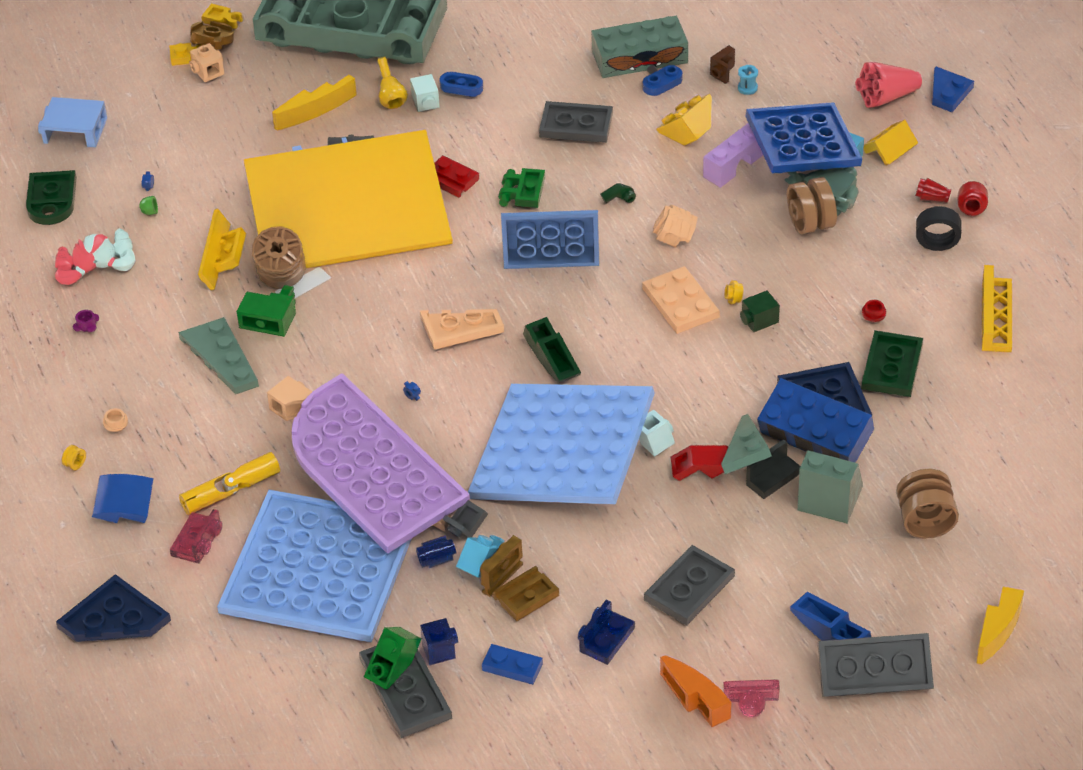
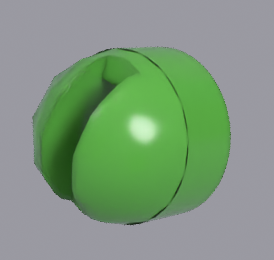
(149, 205)

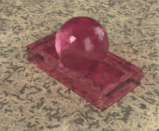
(752, 694)

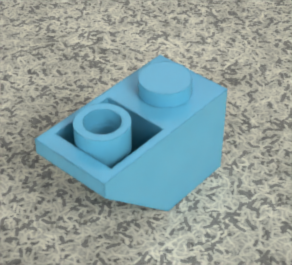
(477, 551)

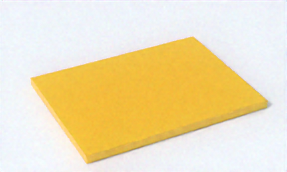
(352, 197)

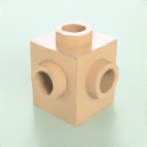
(207, 62)

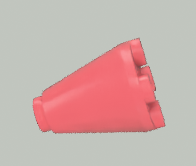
(884, 83)

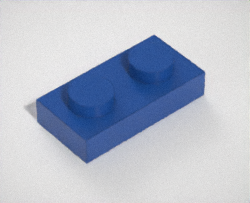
(512, 664)

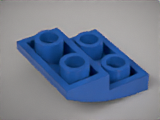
(122, 497)

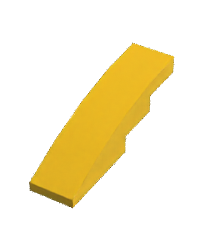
(311, 105)

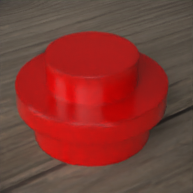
(874, 311)

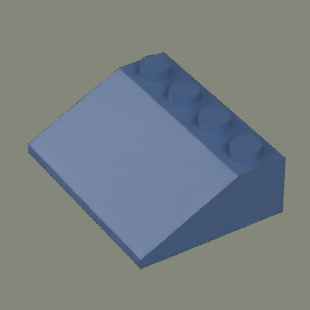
(550, 239)

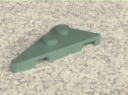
(745, 447)

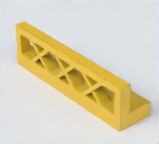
(991, 313)

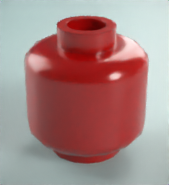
(972, 198)

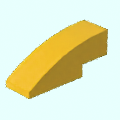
(999, 623)

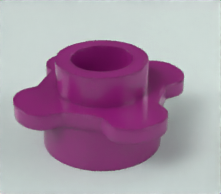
(85, 321)

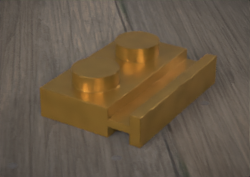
(501, 565)
(526, 593)

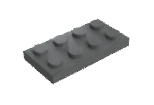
(875, 665)
(413, 699)

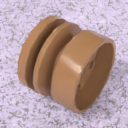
(278, 257)
(927, 503)

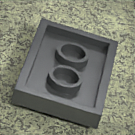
(576, 121)
(689, 585)

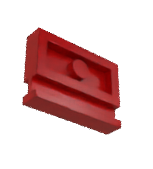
(454, 176)

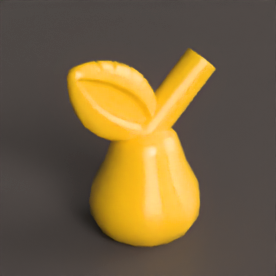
(392, 92)

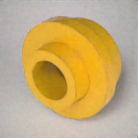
(734, 292)

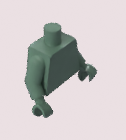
(840, 180)

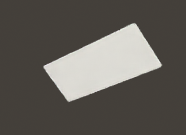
(309, 281)

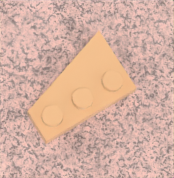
(457, 328)

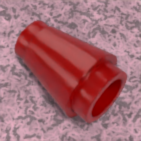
(932, 191)

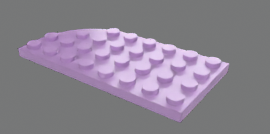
(371, 465)

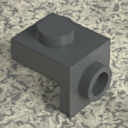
(466, 520)

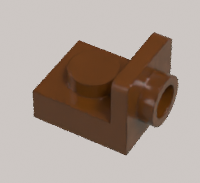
(722, 63)

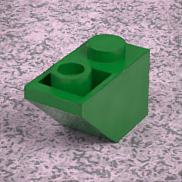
(392, 656)

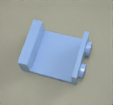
(74, 116)

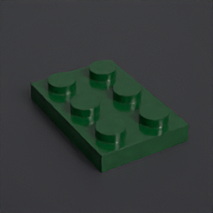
(892, 363)

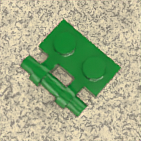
(529, 188)

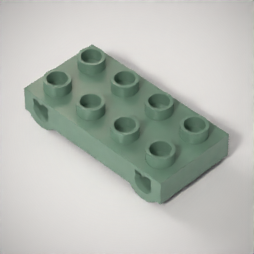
(360, 27)

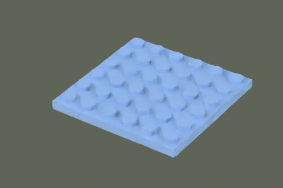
(562, 443)
(311, 570)

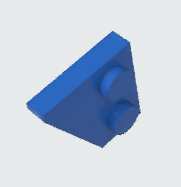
(949, 89)

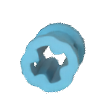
(748, 79)

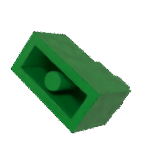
(267, 313)

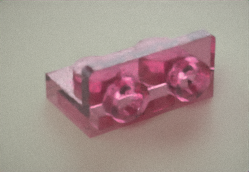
(196, 536)

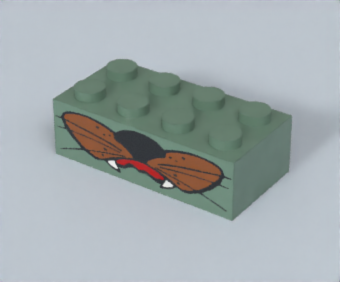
(639, 45)

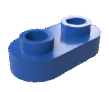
(662, 80)
(461, 84)

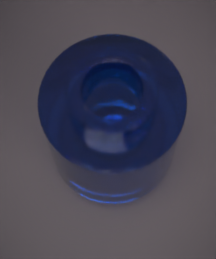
(436, 552)

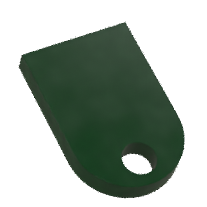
(51, 193)

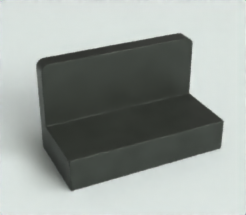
(773, 472)

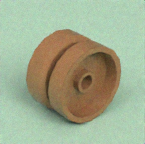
(811, 205)

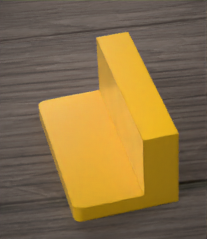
(892, 142)

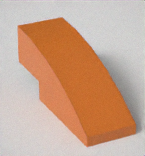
(695, 690)

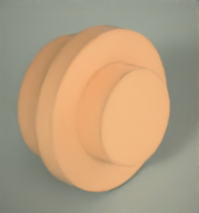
(115, 420)

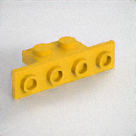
(221, 249)

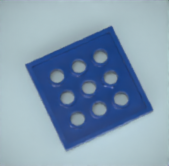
(800, 121)

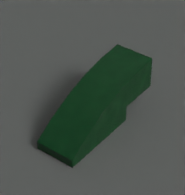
(551, 350)

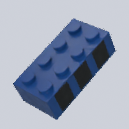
(815, 422)

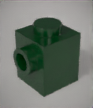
(760, 311)

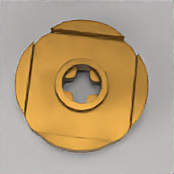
(215, 34)

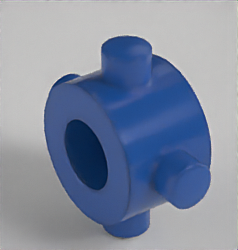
(147, 181)
(412, 390)

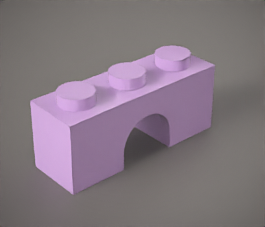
(722, 161)

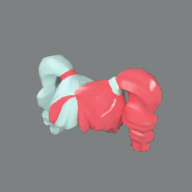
(93, 253)

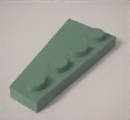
(222, 353)

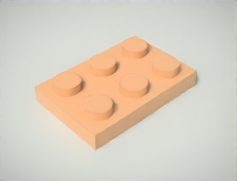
(680, 300)

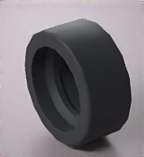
(940, 215)

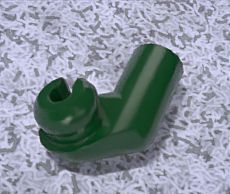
(620, 191)

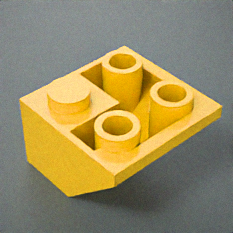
(688, 121)

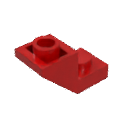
(698, 457)

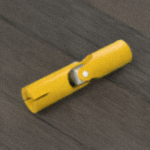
(244, 476)

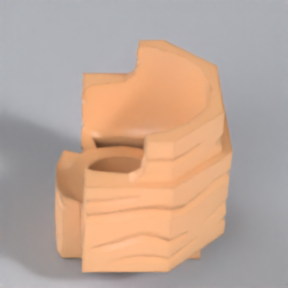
(674, 225)

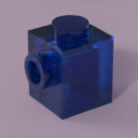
(438, 641)

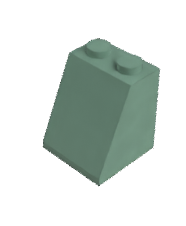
(828, 486)

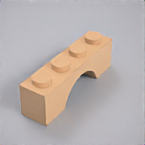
(287, 397)

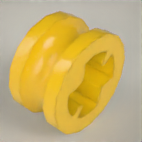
(73, 457)

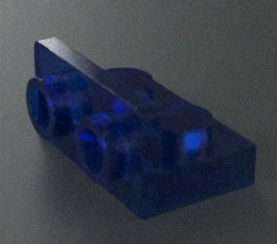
(604, 633)

